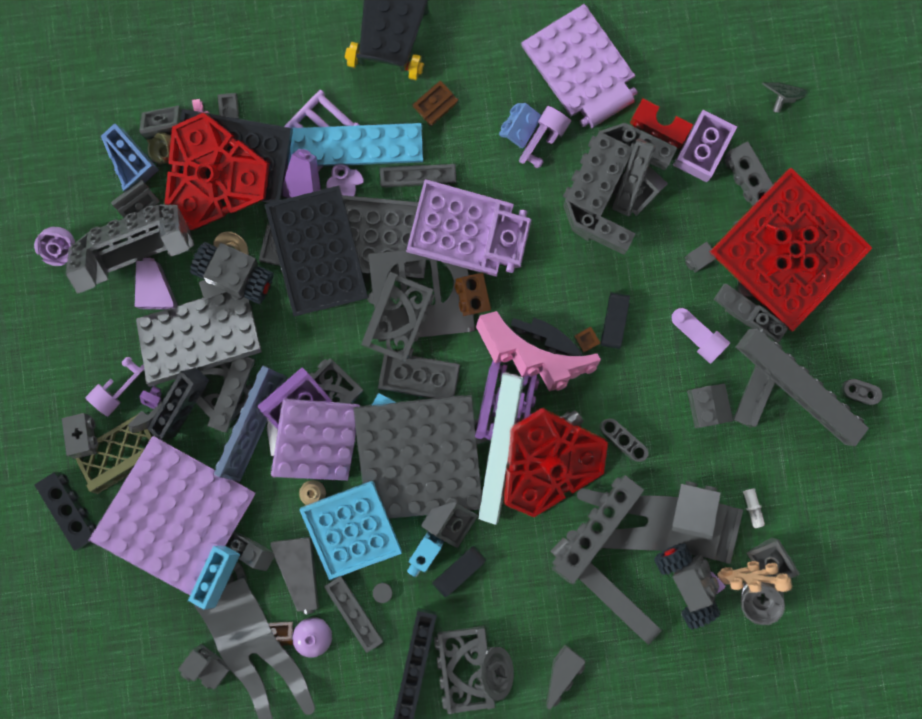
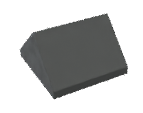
(159, 121)
(773, 552)

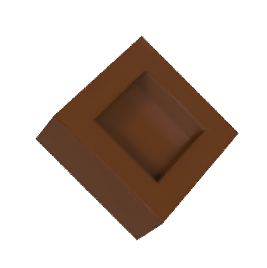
(587, 339)

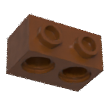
(477, 293)

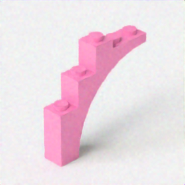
(530, 360)

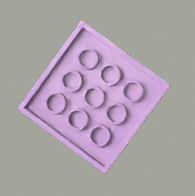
(314, 440)

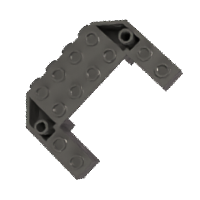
(598, 179)
(126, 242)

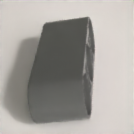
(632, 443)

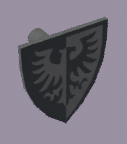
(786, 94)

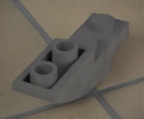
(749, 313)

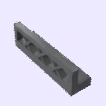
(754, 398)

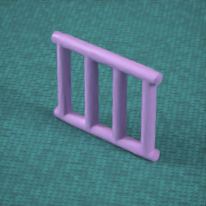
(306, 110)

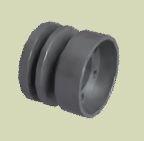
(763, 609)

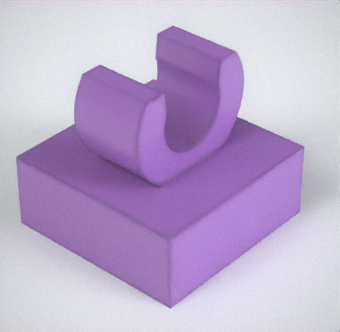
(151, 399)

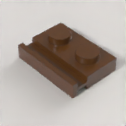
(435, 103)

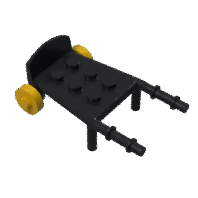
(389, 34)

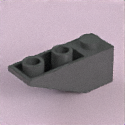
(250, 551)
(564, 669)

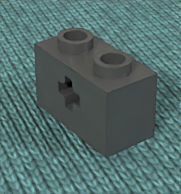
(79, 435)

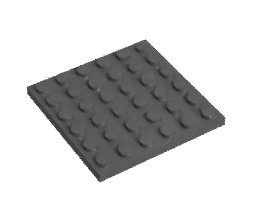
(420, 454)

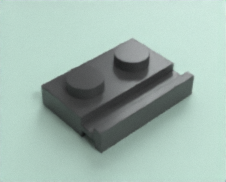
(135, 199)

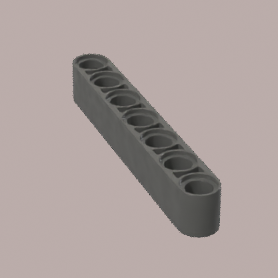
(613, 598)

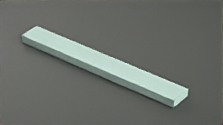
(498, 457)

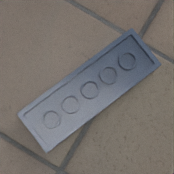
(248, 427)

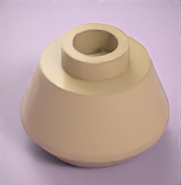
(312, 487)

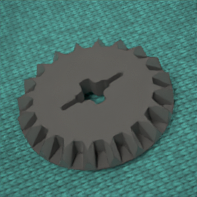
(499, 662)

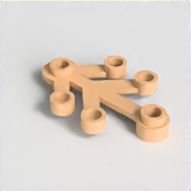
(754, 579)

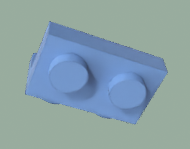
(520, 124)

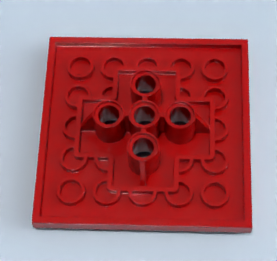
(752, 249)

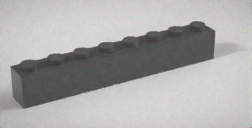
(802, 387)

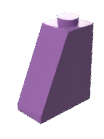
(301, 174)

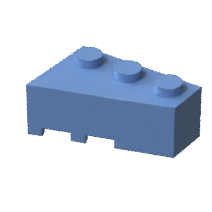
(128, 159)

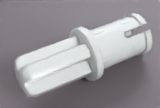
(754, 508)

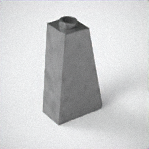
(298, 570)

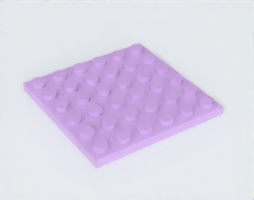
(171, 515)

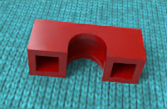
(645, 120)

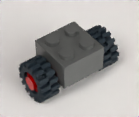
(232, 271)
(694, 583)

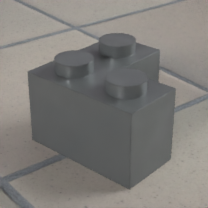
(204, 665)

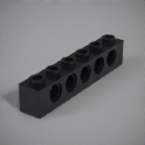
(415, 664)

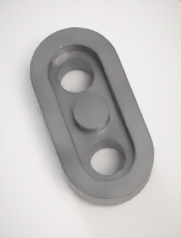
(861, 390)

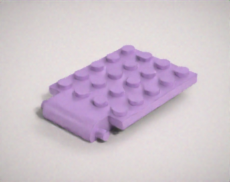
(582, 66)
(468, 229)

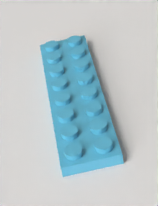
(360, 144)

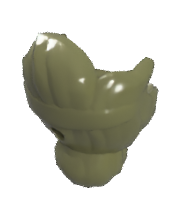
(159, 148)

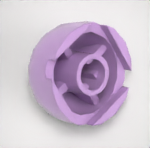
(53, 245)
(312, 637)

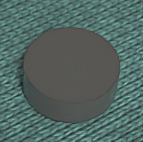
(382, 592)

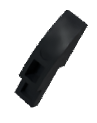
(555, 339)

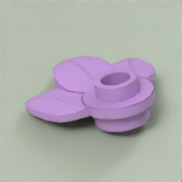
(347, 181)

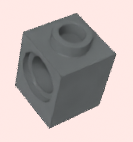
(699, 257)

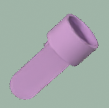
(552, 121)
(710, 344)
(103, 399)

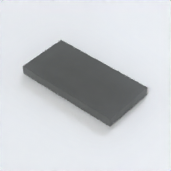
(419, 377)

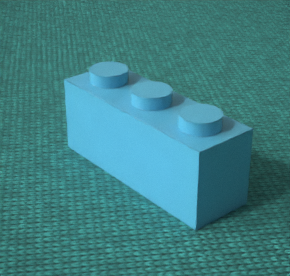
(214, 577)

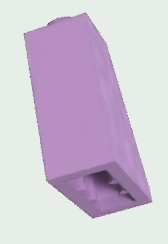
(152, 287)

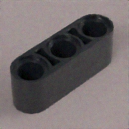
(615, 320)
(459, 571)

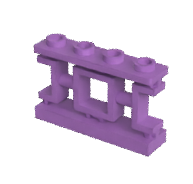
(490, 399)

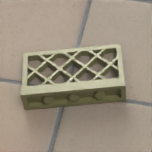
(120, 470)

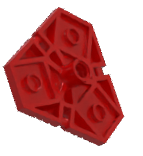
(235, 175)
(549, 456)

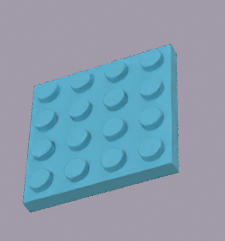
(350, 530)

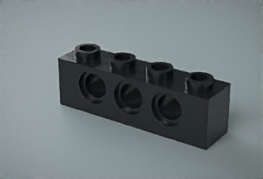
(178, 404)
(47, 489)

